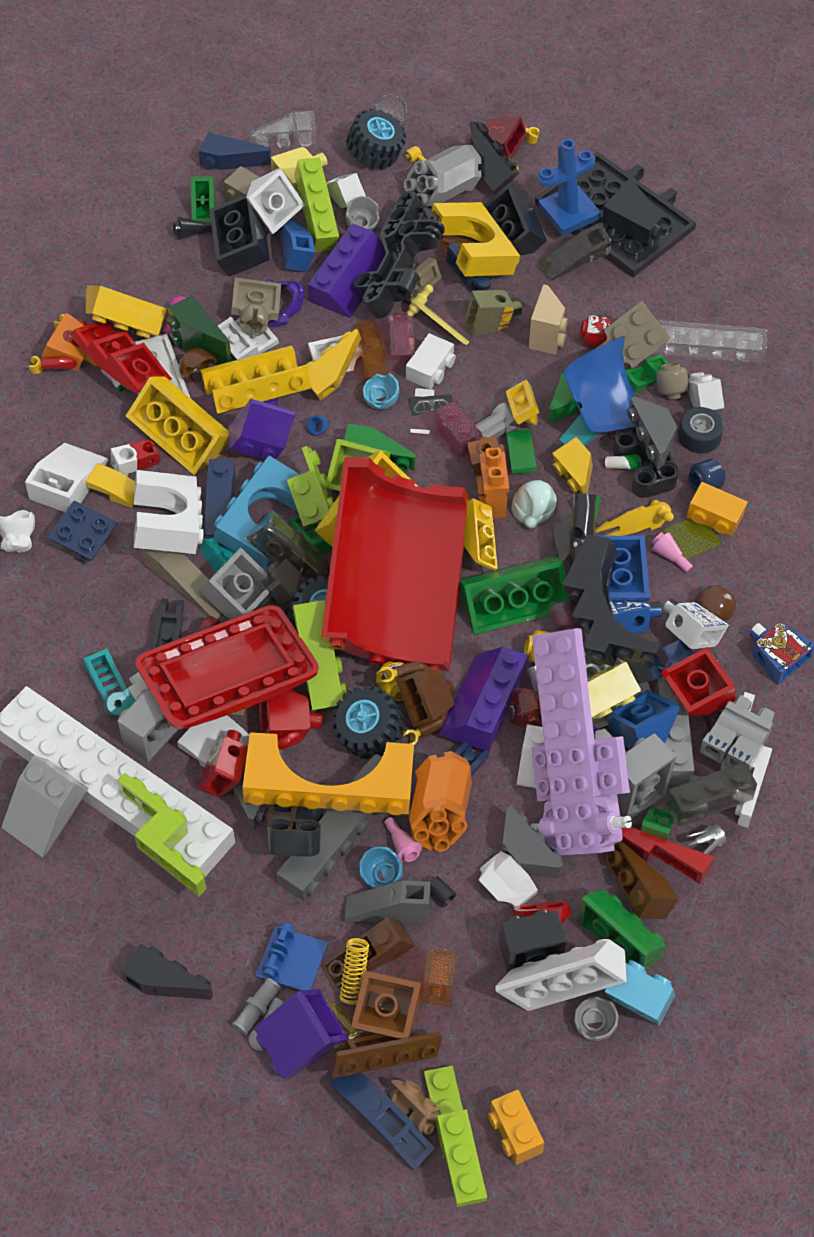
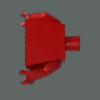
(288, 718)

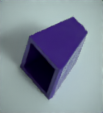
(300, 1033)

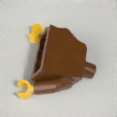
(424, 694)

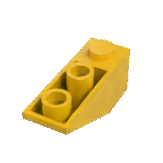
(329, 370)
(480, 534)

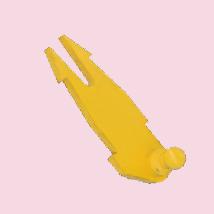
(639, 519)

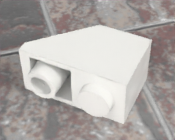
(705, 391)

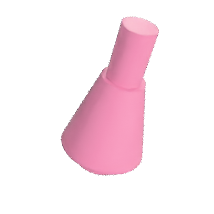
(667, 547)
(404, 845)

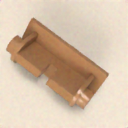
(408, 1098)

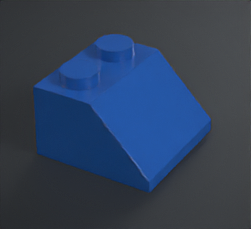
(642, 718)

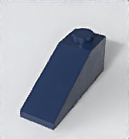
(230, 153)
(219, 491)
(675, 651)

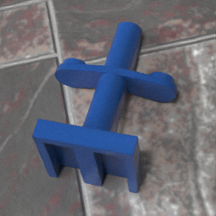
(570, 206)

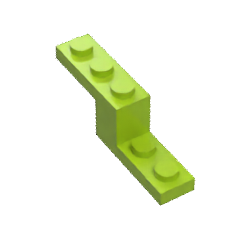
(162, 833)
(456, 1137)

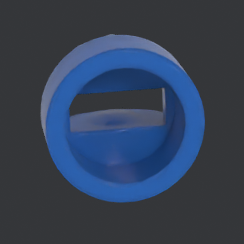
(314, 422)

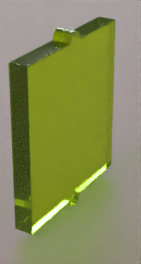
(693, 537)

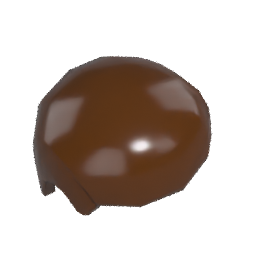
(195, 360)
(717, 601)

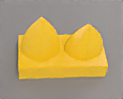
(523, 403)

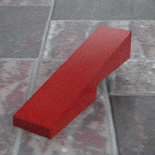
(685, 860)

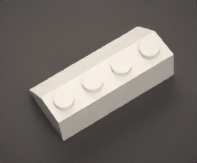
(565, 975)

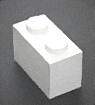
(430, 361)

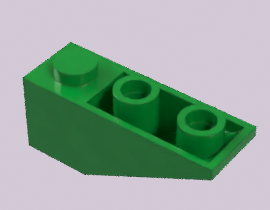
(373, 438)

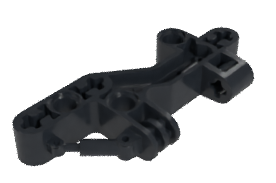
(402, 238)

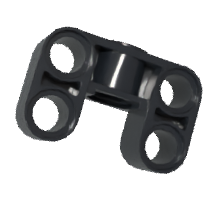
(648, 479)
(294, 831)

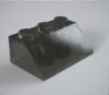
(280, 541)

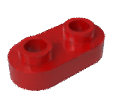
(529, 909)

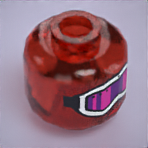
(525, 708)

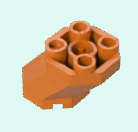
(440, 801)

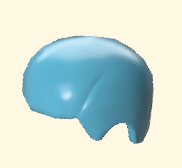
(379, 387)

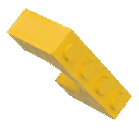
(493, 254)

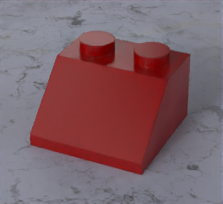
(700, 684)

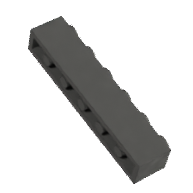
(338, 830)

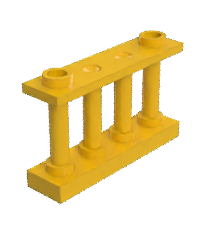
(255, 378)

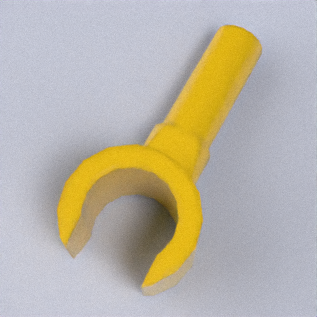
(415, 154)

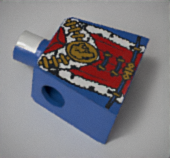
(780, 650)

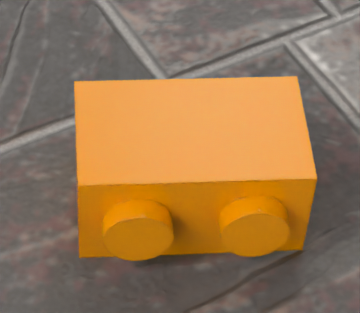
(716, 509)

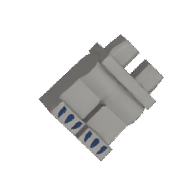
(742, 726)

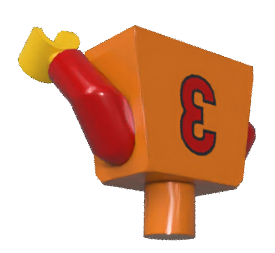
(61, 349)

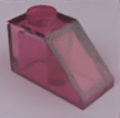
(401, 334)

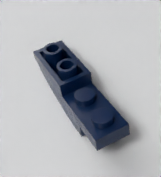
(384, 1117)

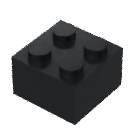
(531, 938)

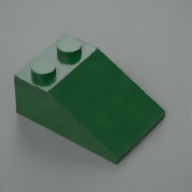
(194, 328)

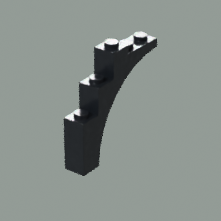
(589, 587)

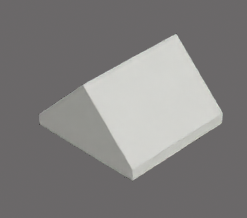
(274, 199)

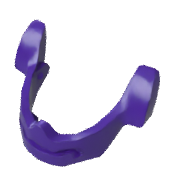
(294, 306)

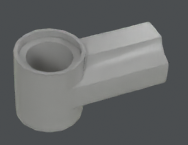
(499, 422)

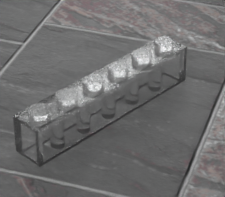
(714, 342)

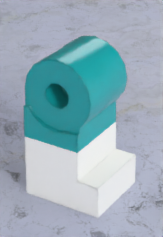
(119, 701)

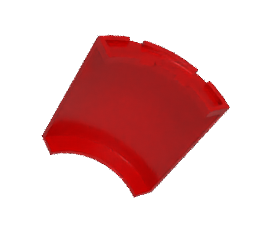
(394, 567)

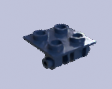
(82, 531)

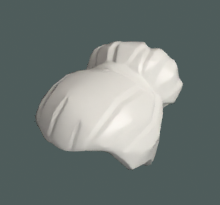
(17, 531)

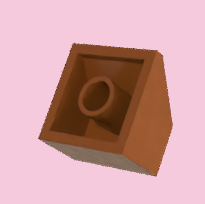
(387, 1005)

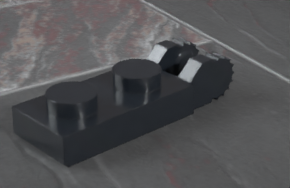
(168, 625)

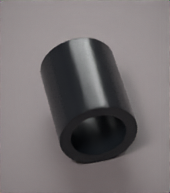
(441, 891)

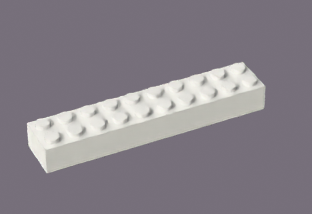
(41, 729)

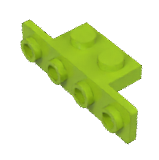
(310, 491)

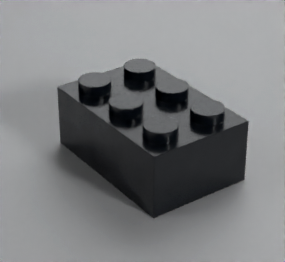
(238, 236)

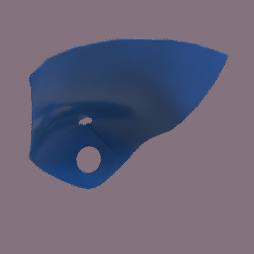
(602, 387)

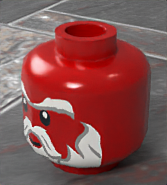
(593, 330)

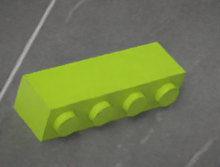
(318, 207)
(325, 687)

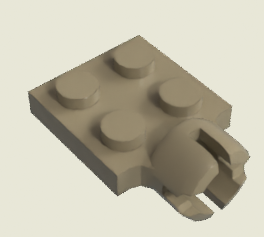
(255, 304)
(641, 333)

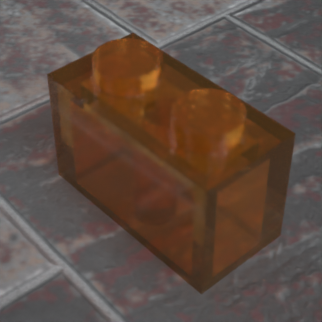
(439, 977)

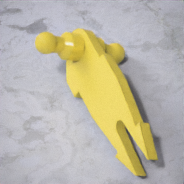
(417, 304)

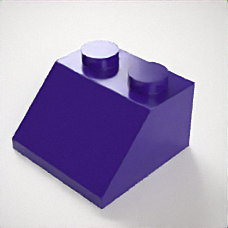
(260, 430)

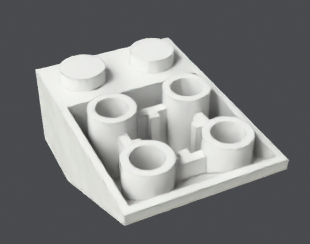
(62, 477)

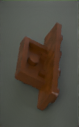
(382, 1051)

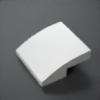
(243, 344)
(202, 738)

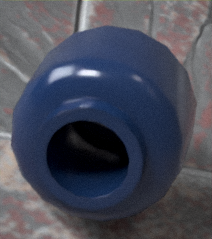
(707, 471)

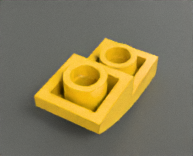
(113, 483)

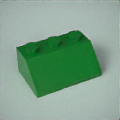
(609, 920)

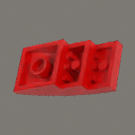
(119, 355)

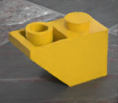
(575, 464)

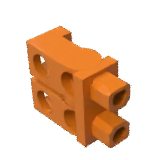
(494, 481)

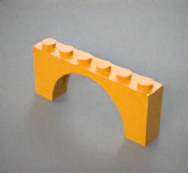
(272, 782)

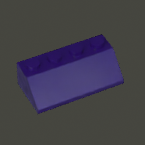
(334, 282)
(485, 697)

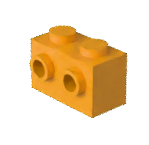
(516, 1126)

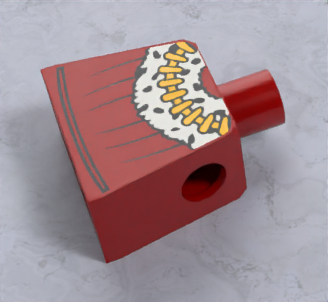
(224, 765)

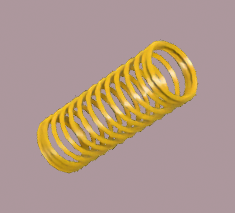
(351, 960)

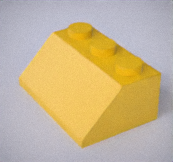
(124, 311)

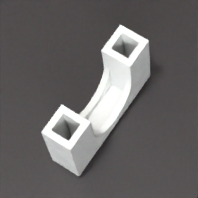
(168, 532)

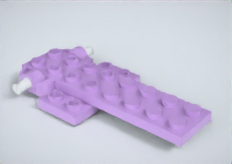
(572, 768)

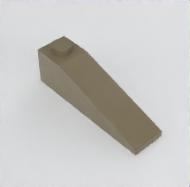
(182, 576)

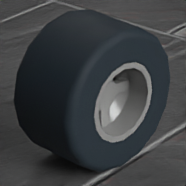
(700, 430)

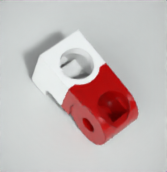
(134, 457)

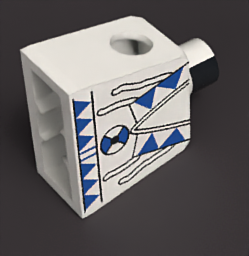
(694, 624)

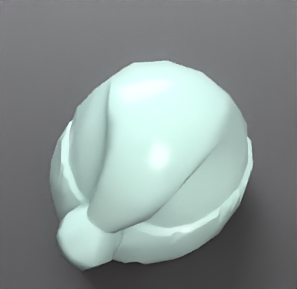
(534, 503)

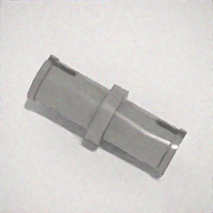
(256, 1006)

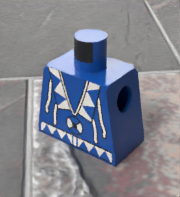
(636, 614)

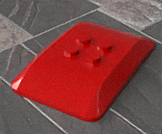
(226, 667)

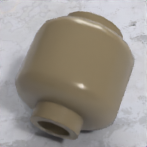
(672, 380)

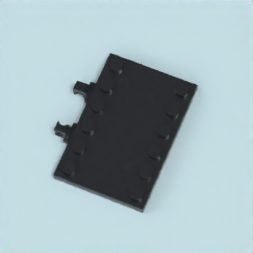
(631, 255)

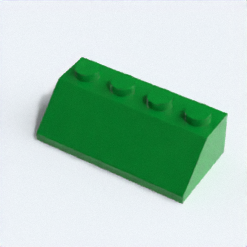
(513, 594)

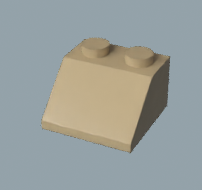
(548, 323)

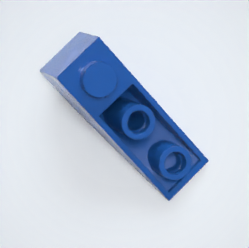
(296, 246)

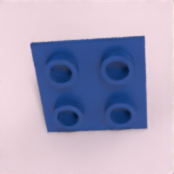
(291, 958)

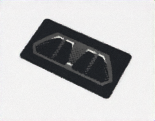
(427, 403)

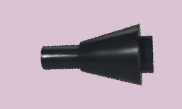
(186, 227)

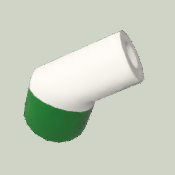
(629, 461)

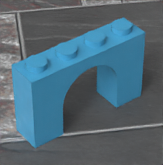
(267, 483)

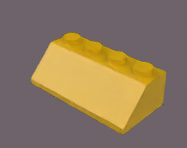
(178, 424)

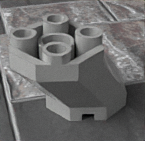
(444, 175)

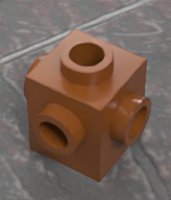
(480, 446)

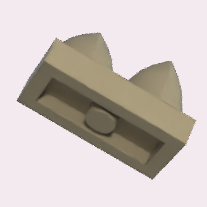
(428, 274)

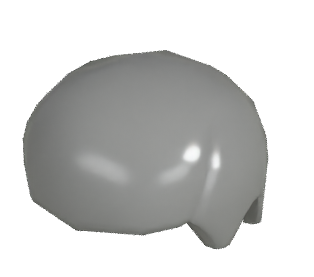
(361, 209)
(593, 1011)

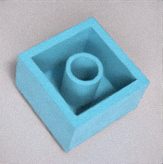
(643, 993)

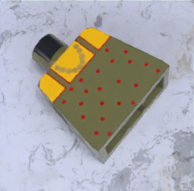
(490, 311)

